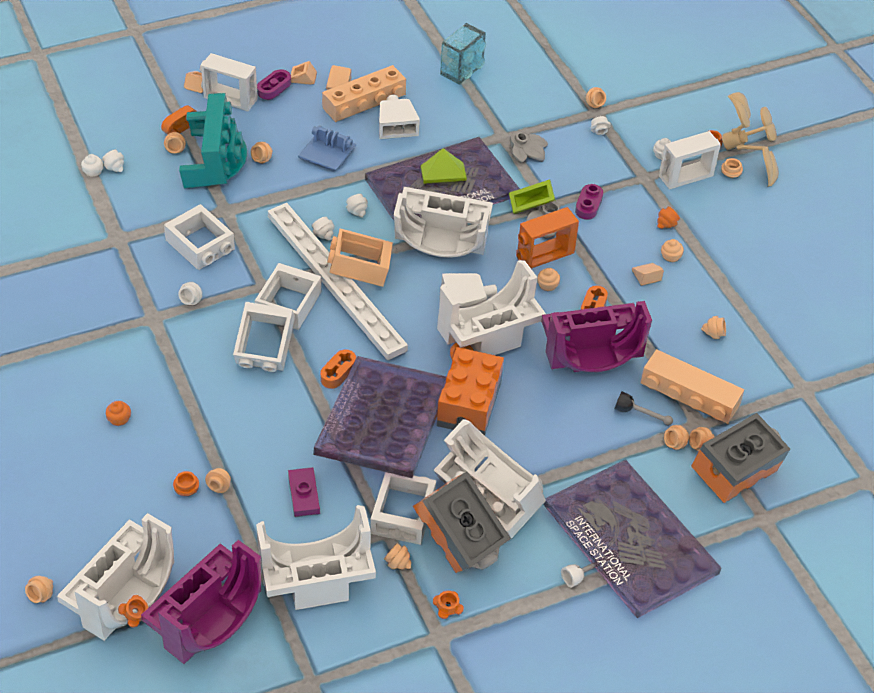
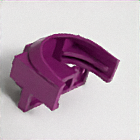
(588, 337)
(202, 612)

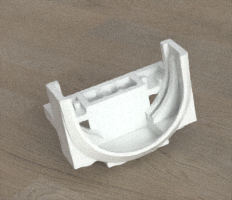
(443, 223)
(495, 323)
(318, 570)
(115, 576)

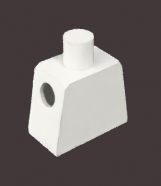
(397, 118)
(468, 288)

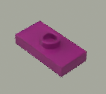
(303, 492)

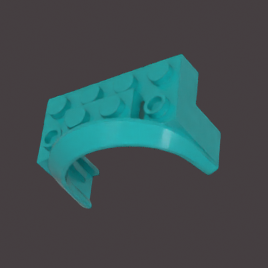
(217, 130)

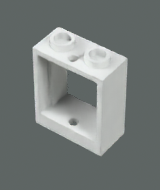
(240, 99)
(674, 152)
(192, 221)
(286, 277)
(264, 314)
(396, 526)

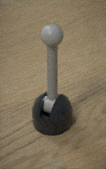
(626, 403)

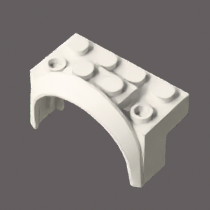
(504, 483)

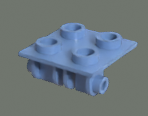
(327, 148)

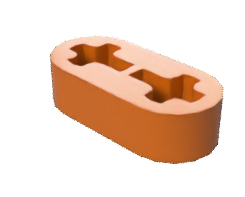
(177, 121)
(592, 292)
(334, 366)

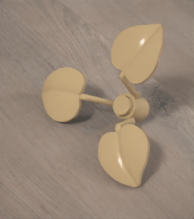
(738, 138)

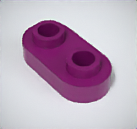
(274, 84)
(589, 201)

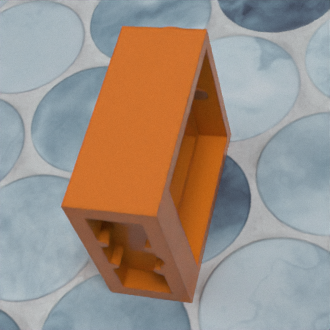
(564, 244)

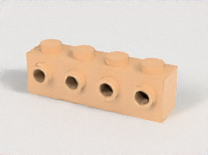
(363, 93)
(692, 386)

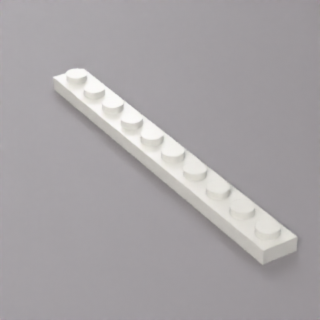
(342, 288)

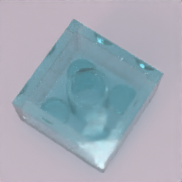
(463, 53)

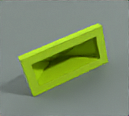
(443, 168)
(532, 196)

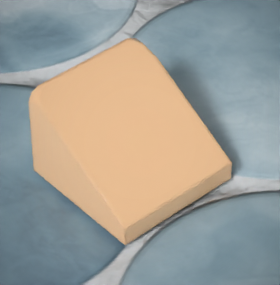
(303, 73)
(338, 76)
(193, 81)
(648, 273)

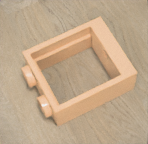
(361, 246)

